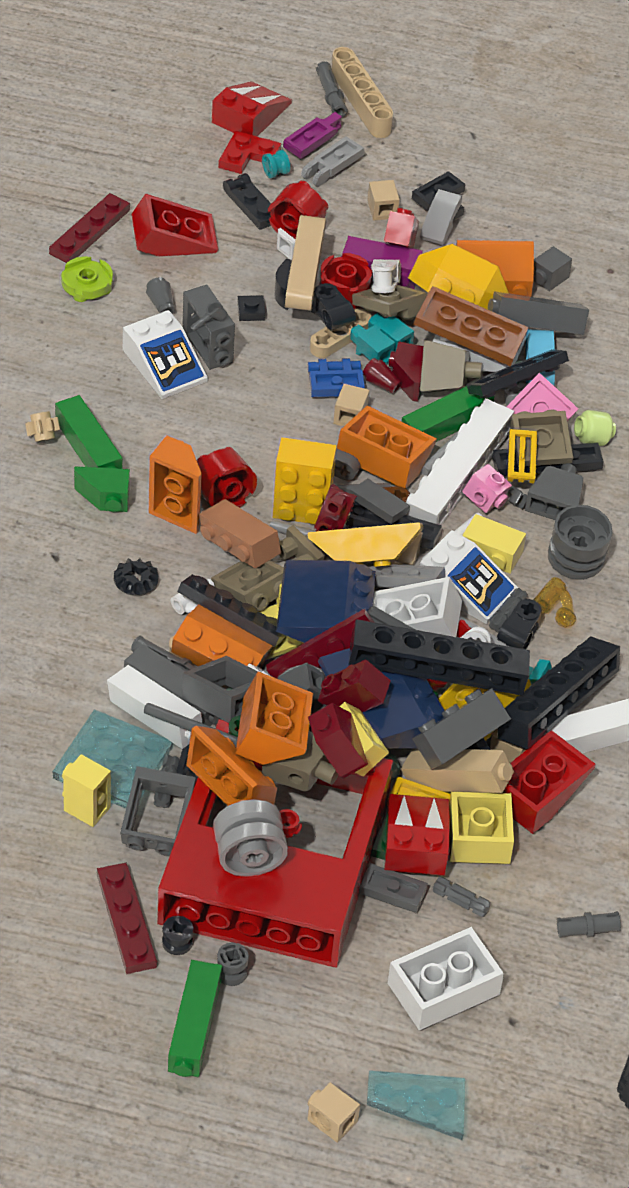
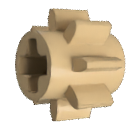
(42, 426)

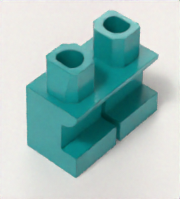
(381, 337)

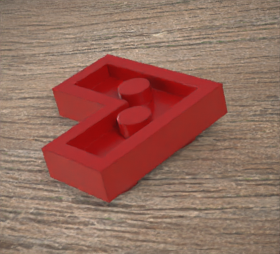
(243, 148)

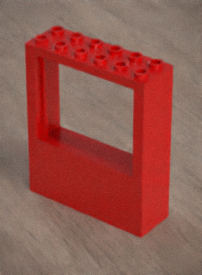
(290, 911)

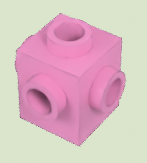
(487, 489)

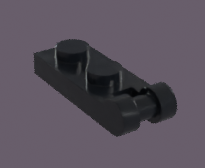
(249, 200)

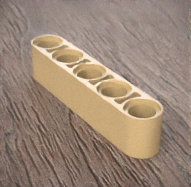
(362, 92)
(305, 263)

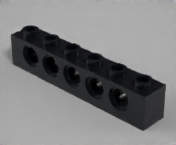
(440, 657)
(559, 692)

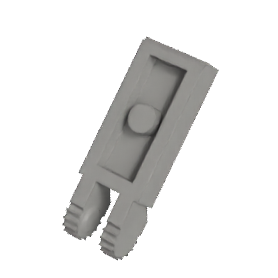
(332, 160)

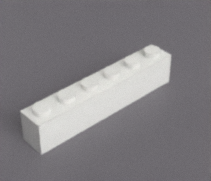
(462, 458)

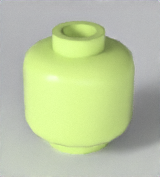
(594, 427)

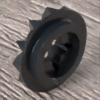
(129, 583)

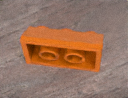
(513, 259)
(386, 446)
(175, 484)
(210, 637)
(273, 720)
(223, 771)

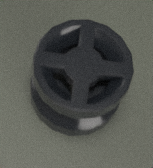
(172, 941)

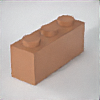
(240, 533)

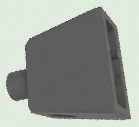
(554, 491)

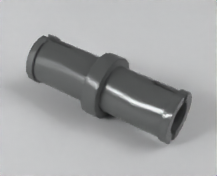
(588, 924)

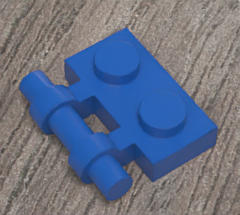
(328, 377)

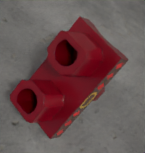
(335, 510)

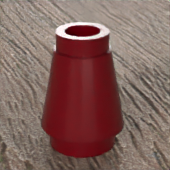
(382, 376)

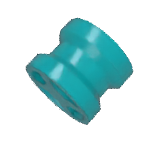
(276, 163)

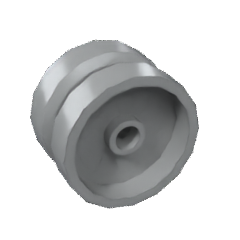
(250, 838)

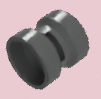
(234, 963)

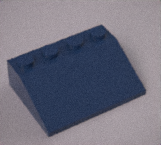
(322, 595)
(405, 708)

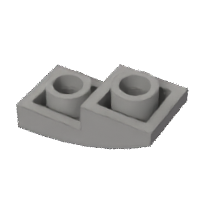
(440, 216)

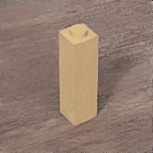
(466, 772)

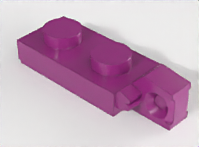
(312, 135)

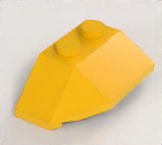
(458, 274)
(367, 544)

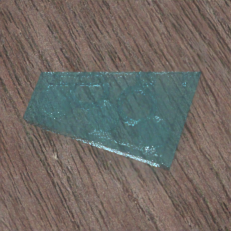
(422, 1099)

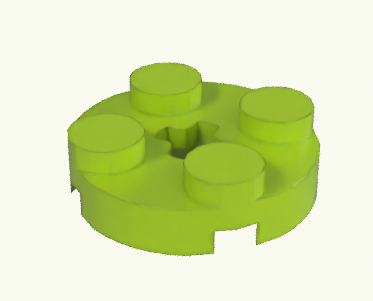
(83, 289)

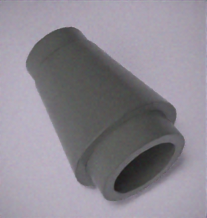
(160, 294)

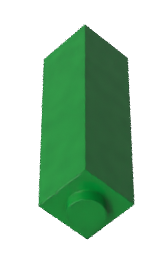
(445, 414)
(86, 434)
(194, 1018)

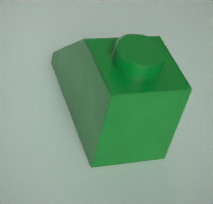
(103, 487)

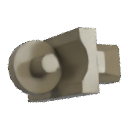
(299, 546)

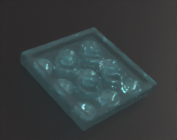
(117, 748)

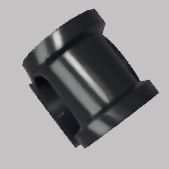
(333, 307)
(521, 624)

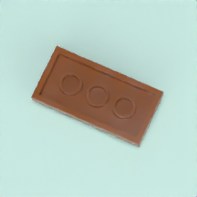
(471, 326)

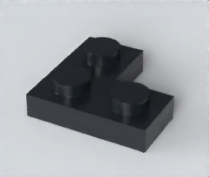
(447, 182)

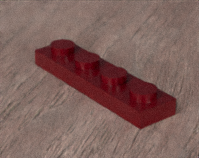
(89, 228)
(326, 643)
(126, 918)

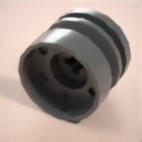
(579, 542)

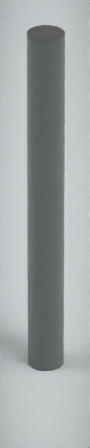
(179, 720)

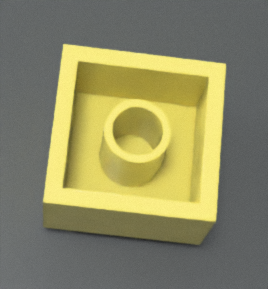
(480, 827)

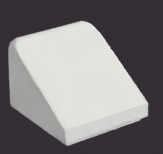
(285, 243)

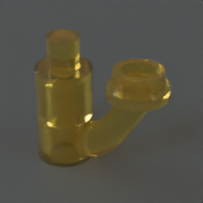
(550, 594)

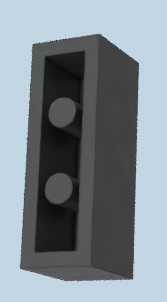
(460, 727)

